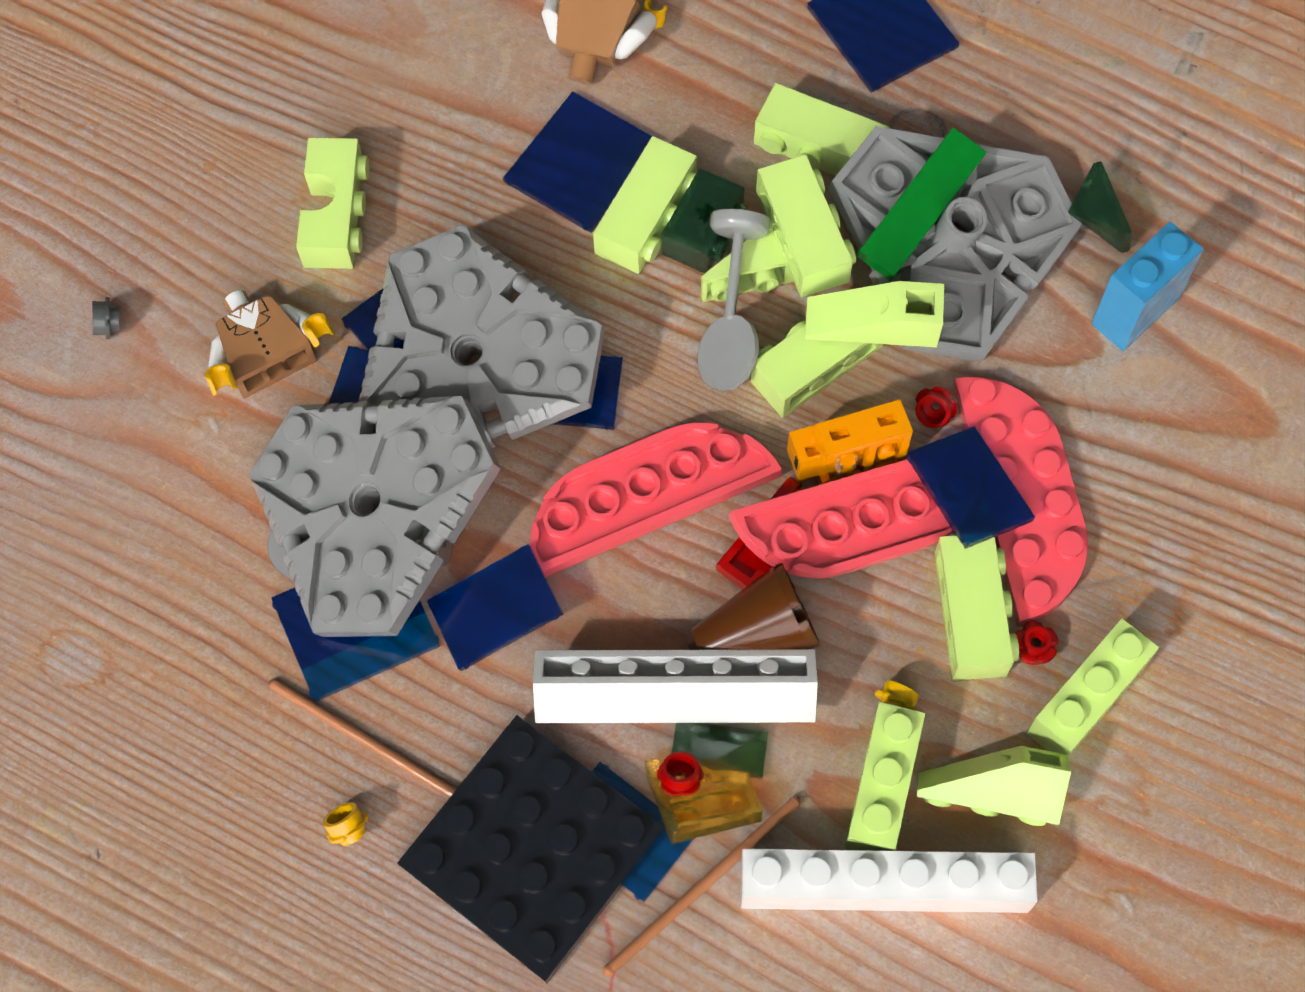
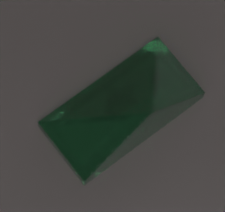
(1100, 210)
(723, 747)

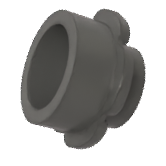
(105, 318)

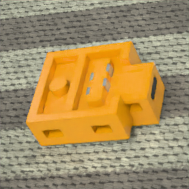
(851, 443)

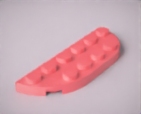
(645, 490)
(844, 523)
(1051, 551)

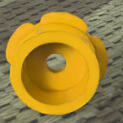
(897, 695)
(345, 824)

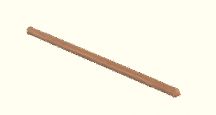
(362, 738)
(700, 887)

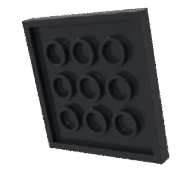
(531, 848)

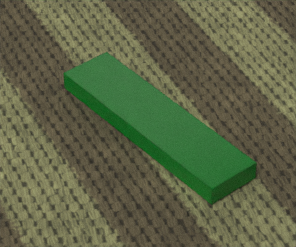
(921, 204)

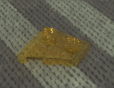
(720, 804)

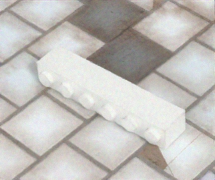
(675, 686)
(888, 880)

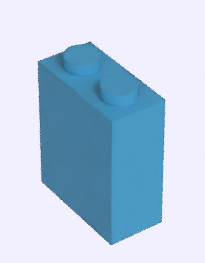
(1146, 286)

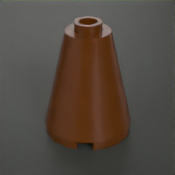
(758, 618)

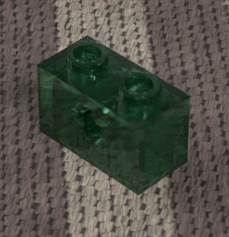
(688, 233)

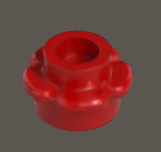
(935, 417)
(1036, 654)
(680, 765)

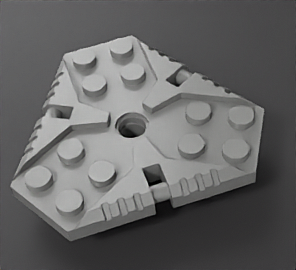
(1010, 220)
(453, 303)
(368, 503)

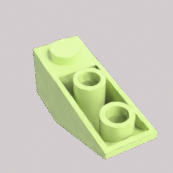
(760, 270)
(879, 314)
(1007, 782)

